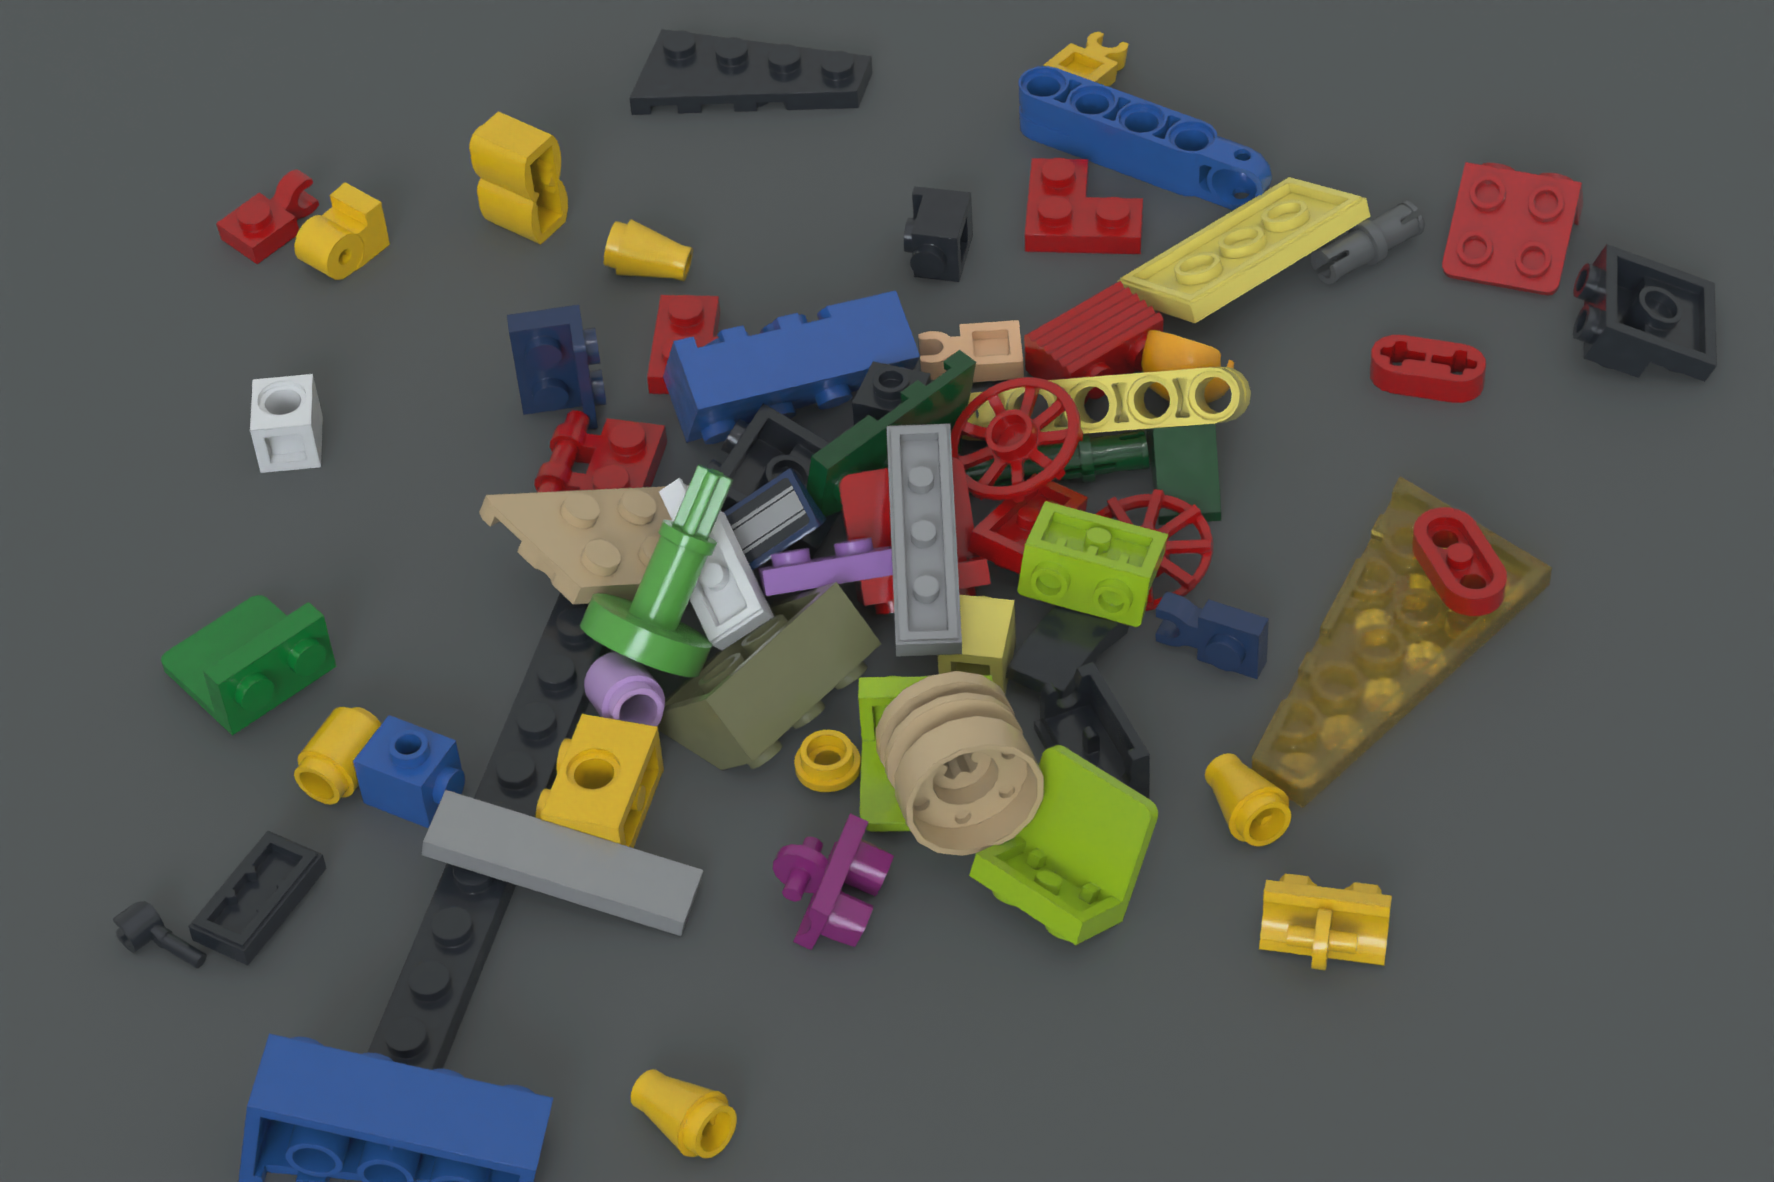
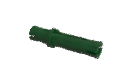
(1091, 458)

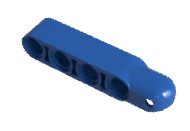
(1138, 138)

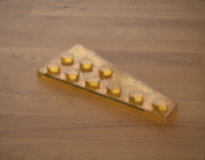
(1381, 651)

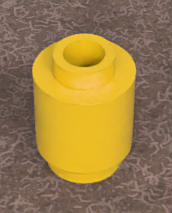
(326, 761)

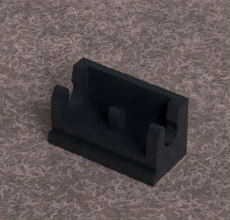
(1094, 728)

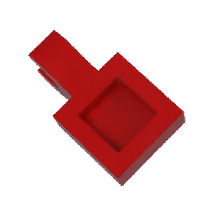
(268, 224)

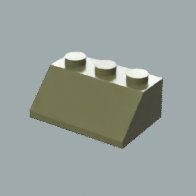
(770, 679)

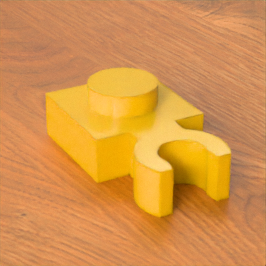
(1093, 62)

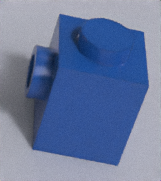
(408, 770)

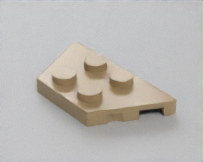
(584, 537)

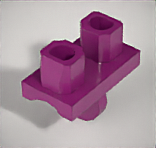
(849, 862)

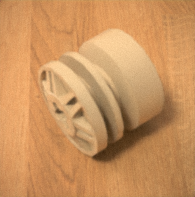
(959, 763)

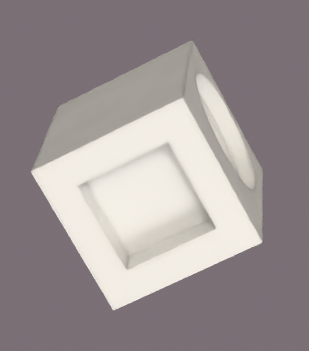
(286, 423)

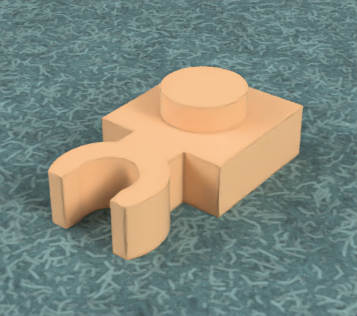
(991, 344)

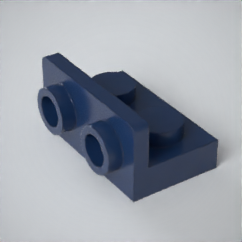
(554, 361)

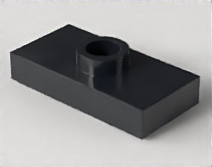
(257, 897)

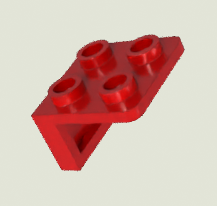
(1512, 228)
(868, 516)

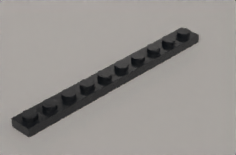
(469, 905)

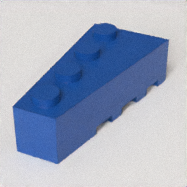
(785, 364)
(384, 1121)

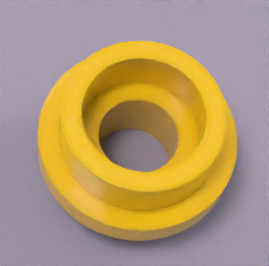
(827, 761)

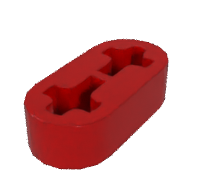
(1427, 368)

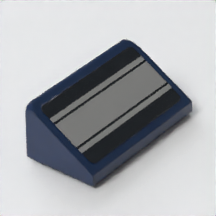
(774, 518)

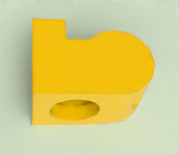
(344, 235)

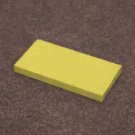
(1245, 248)

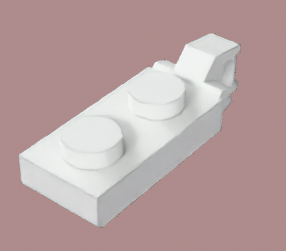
(727, 592)

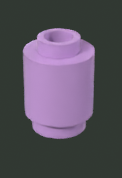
(624, 690)

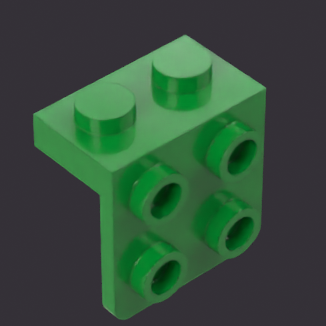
(251, 660)

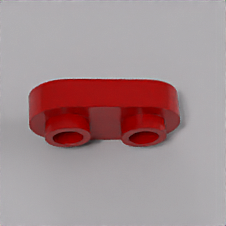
(1469, 571)

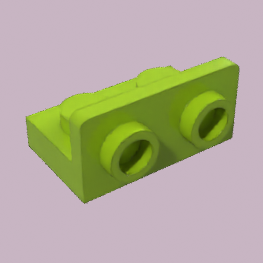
(1091, 563)

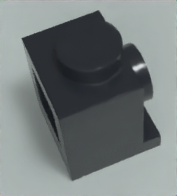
(939, 233)

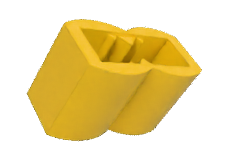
(519, 177)

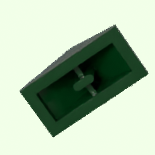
(1186, 467)

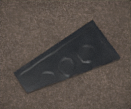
(710, 69)

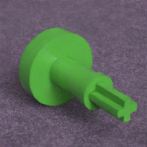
(651, 624)

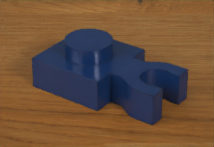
(1221, 633)

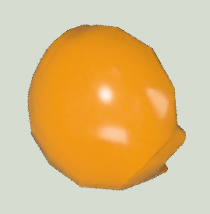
(1172, 352)

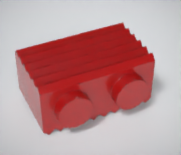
(1093, 338)

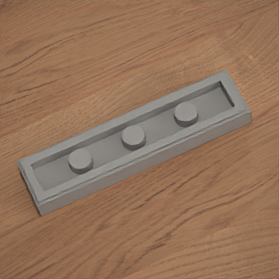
(923, 540)
(562, 862)

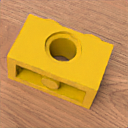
(604, 779)

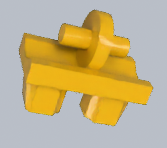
(1325, 921)

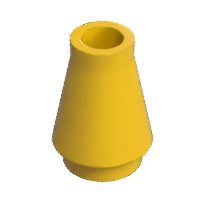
(645, 253)
(1250, 803)
(686, 1113)

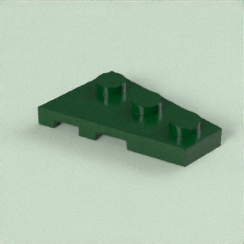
(865, 443)

